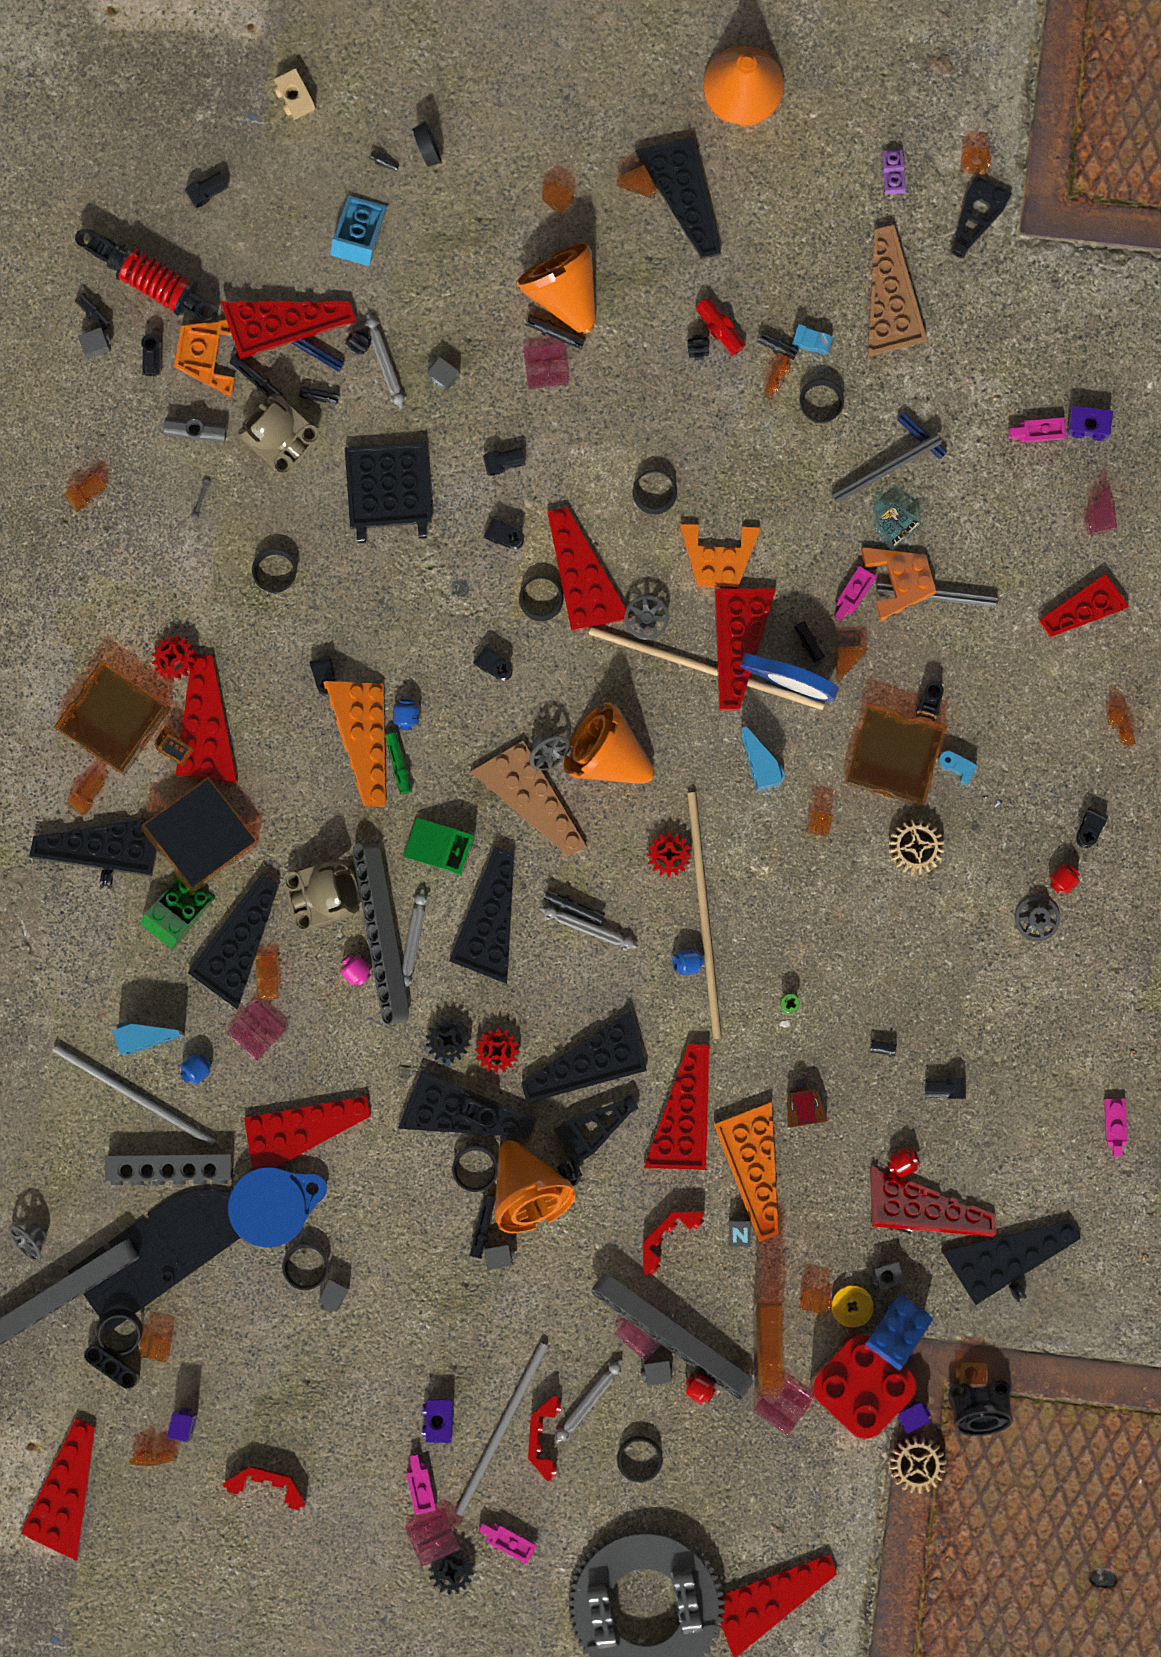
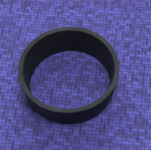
(427, 144)
(823, 382)
(650, 510)
(272, 551)
(545, 617)
(454, 1168)
(286, 1273)
(123, 1313)
(635, 1439)

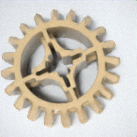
(917, 856)
(910, 1471)

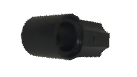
(202, 191)
(151, 357)
(497, 462)
(951, 1087)

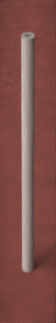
(134, 1095)
(501, 1429)

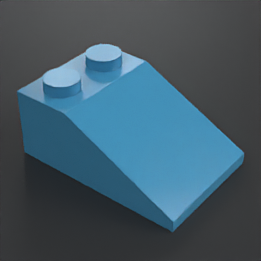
(358, 230)
(762, 764)
(134, 1038)

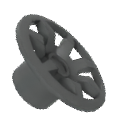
(646, 618)
(545, 748)
(1037, 918)
(31, 1238)

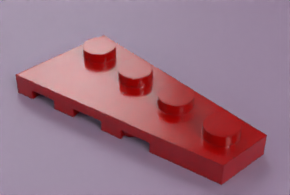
(1087, 606)

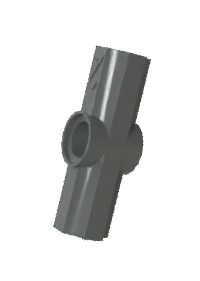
(208, 432)

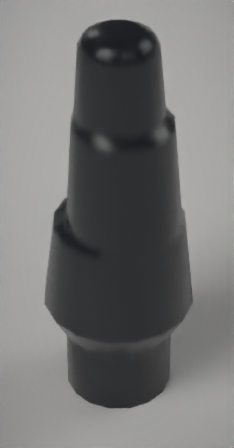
(382, 161)

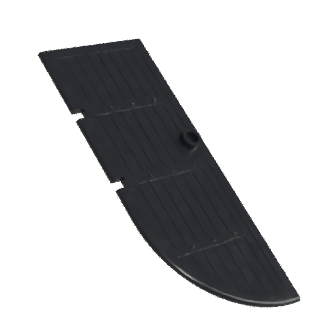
(170, 1247)

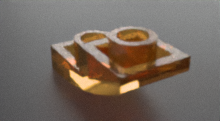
(778, 373)
(1118, 721)
(267, 977)
(147, 1459)

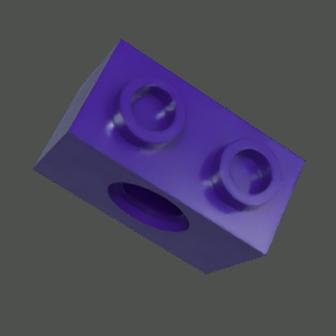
(1101, 418)
(914, 1416)
(182, 1425)
(443, 1433)

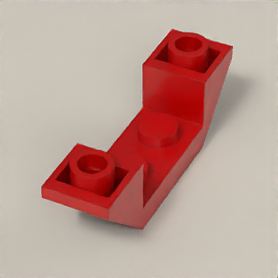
(689, 1219)
(543, 1465)
(293, 1494)

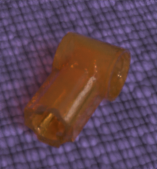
(80, 495)
(82, 798)

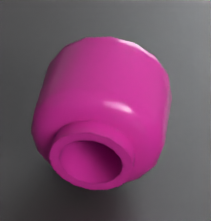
(355, 969)

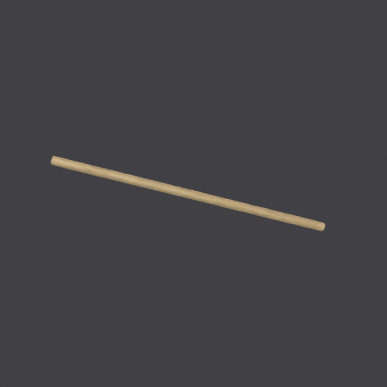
(703, 667)
(704, 915)

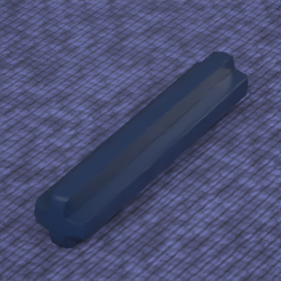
(319, 354)
(920, 433)

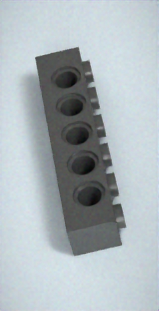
(115, 1164)

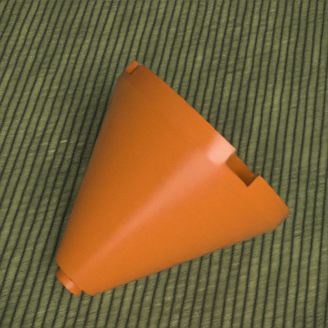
(743, 85)
(564, 286)
(607, 749)
(528, 1190)

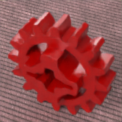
(177, 665)
(679, 855)
(490, 1043)

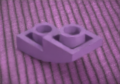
(893, 172)

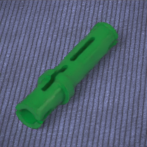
(398, 763)

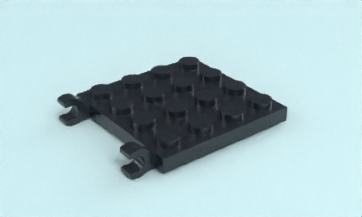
(388, 487)

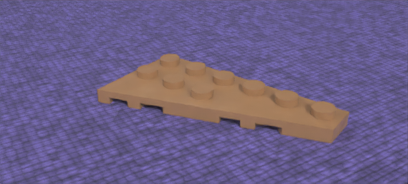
(893, 307)
(530, 796)

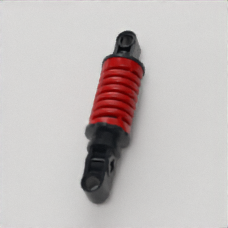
(148, 276)

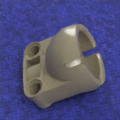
(276, 432)
(322, 894)

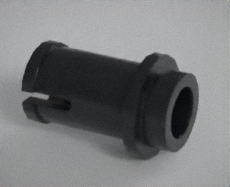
(883, 1048)

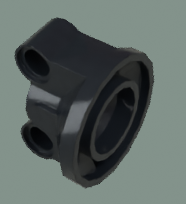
(981, 1409)

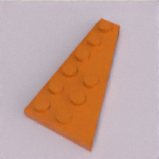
(361, 728)
(751, 1157)

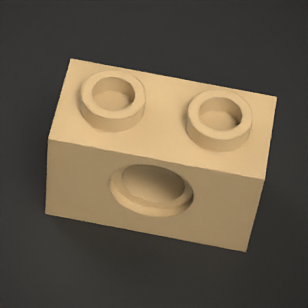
(290, 83)

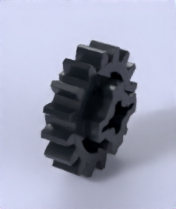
(453, 1032)
(441, 1574)

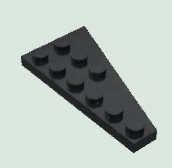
(680, 181)
(107, 847)
(486, 931)
(231, 953)
(599, 1059)
(435, 1108)
(997, 1262)

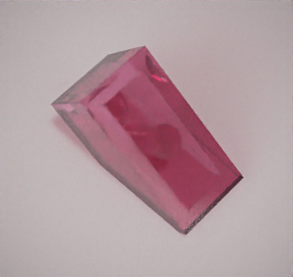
(1101, 515)

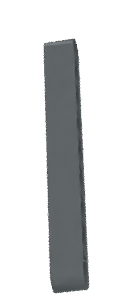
(380, 933)
(67, 1290)
(672, 1336)

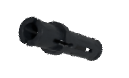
(555, 331)
(263, 384)
(574, 906)
(482, 1227)

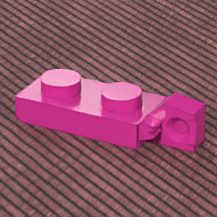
(1039, 430)
(854, 592)
(1115, 1125)
(420, 1486)
(508, 1542)

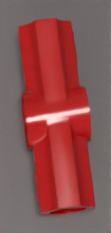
(720, 326)

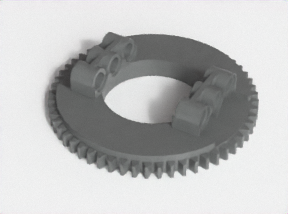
(693, 1589)

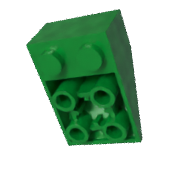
(439, 846)
(175, 913)

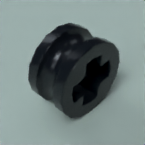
(106, 879)
(1017, 1292)

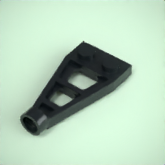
(988, 194)
(574, 1141)

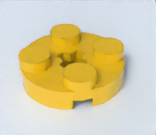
(853, 1318)

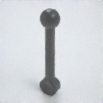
(206, 483)

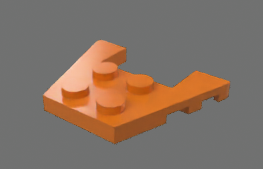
(198, 353)
(718, 565)
(908, 575)

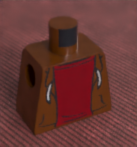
(804, 1106)

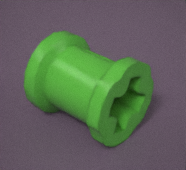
(787, 997)

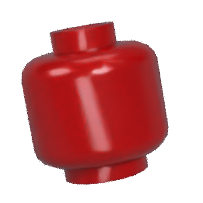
(1064, 878)
(903, 1162)
(700, 1388)

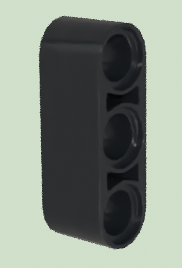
(101, 1365)

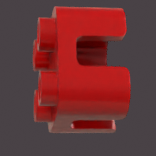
(862, 1387)

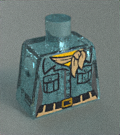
(894, 524)

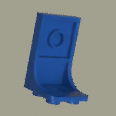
(899, 1331)

